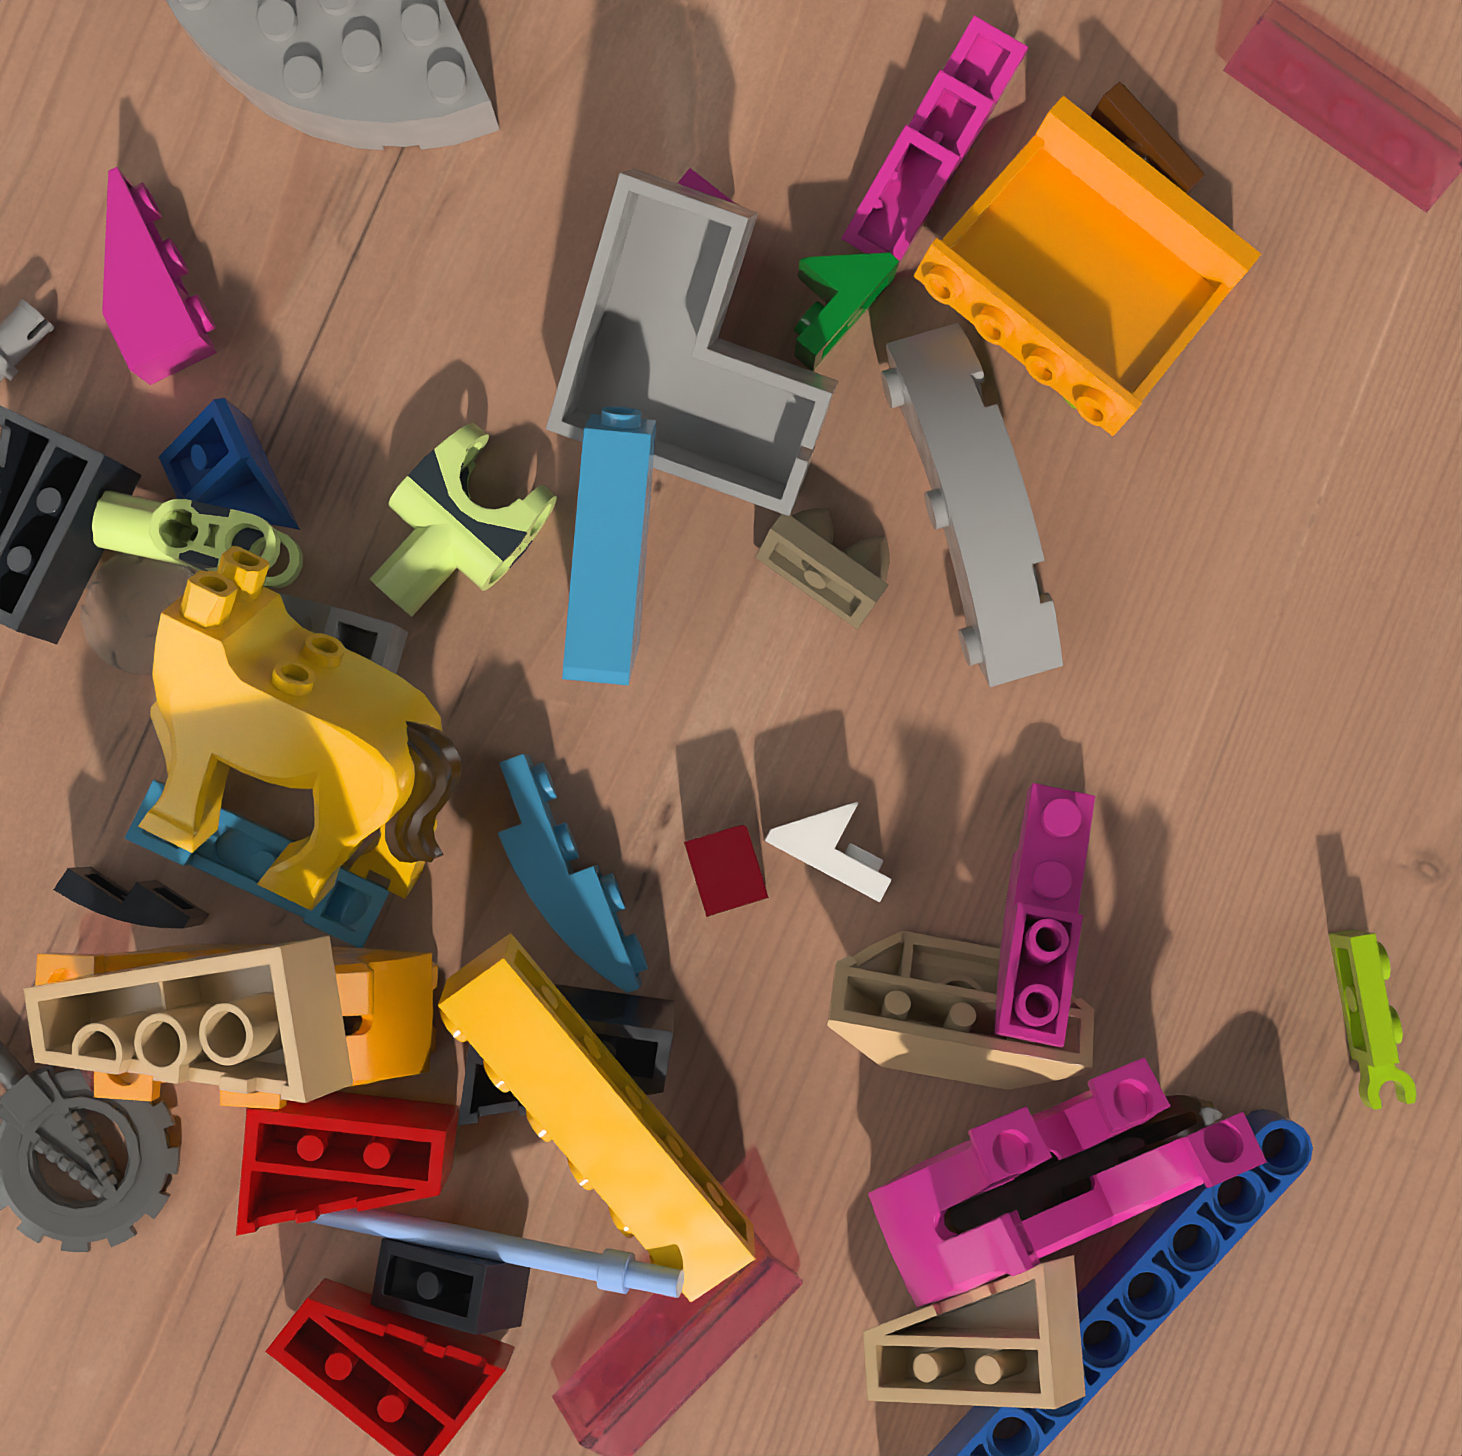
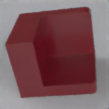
(726, 870)

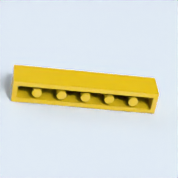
(596, 1116)

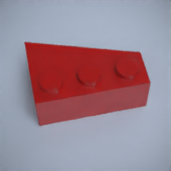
(342, 1156)
(388, 1371)

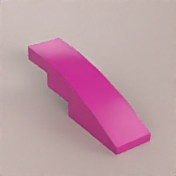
(935, 141)

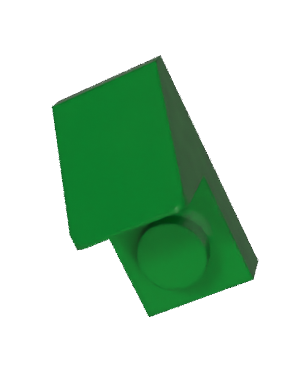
(849, 288)

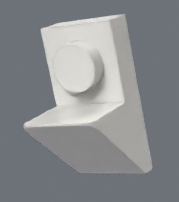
(814, 843)

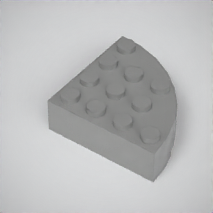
(347, 67)

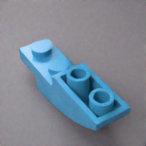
(575, 905)

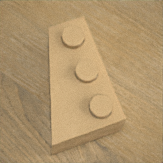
(986, 1347)

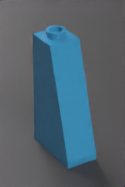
(610, 547)

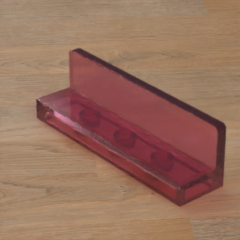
(1349, 105)
(668, 1354)

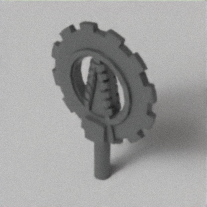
(48, 1116)

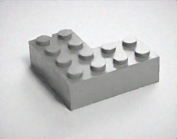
(655, 347)

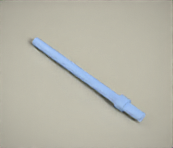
(612, 1269)

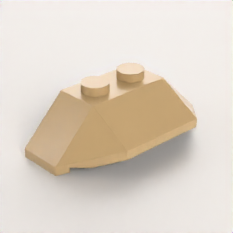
(932, 1012)

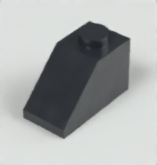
(449, 1287)

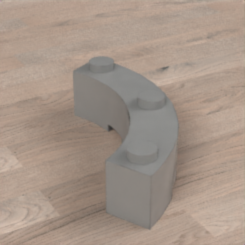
(977, 502)

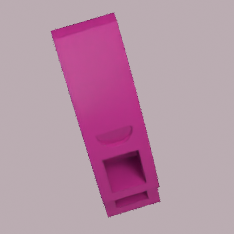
(1043, 916)

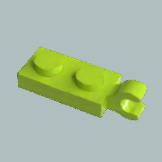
(1369, 1020)

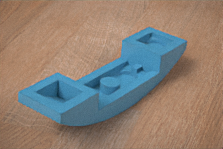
(244, 852)

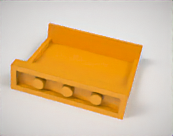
(1086, 266)

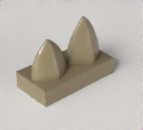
(841, 581)

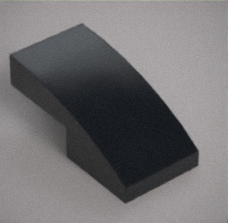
(145, 905)

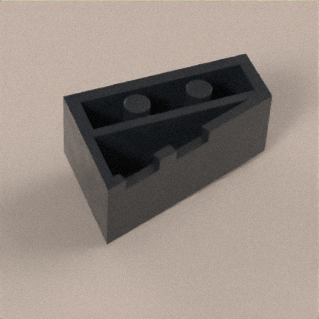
(47, 523)
(631, 1028)

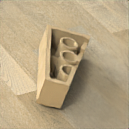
(220, 1019)

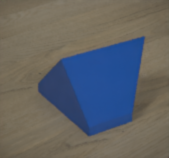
(225, 466)

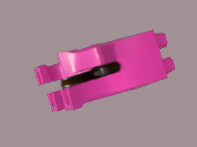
(1053, 1180)

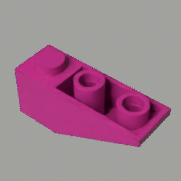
(143, 289)

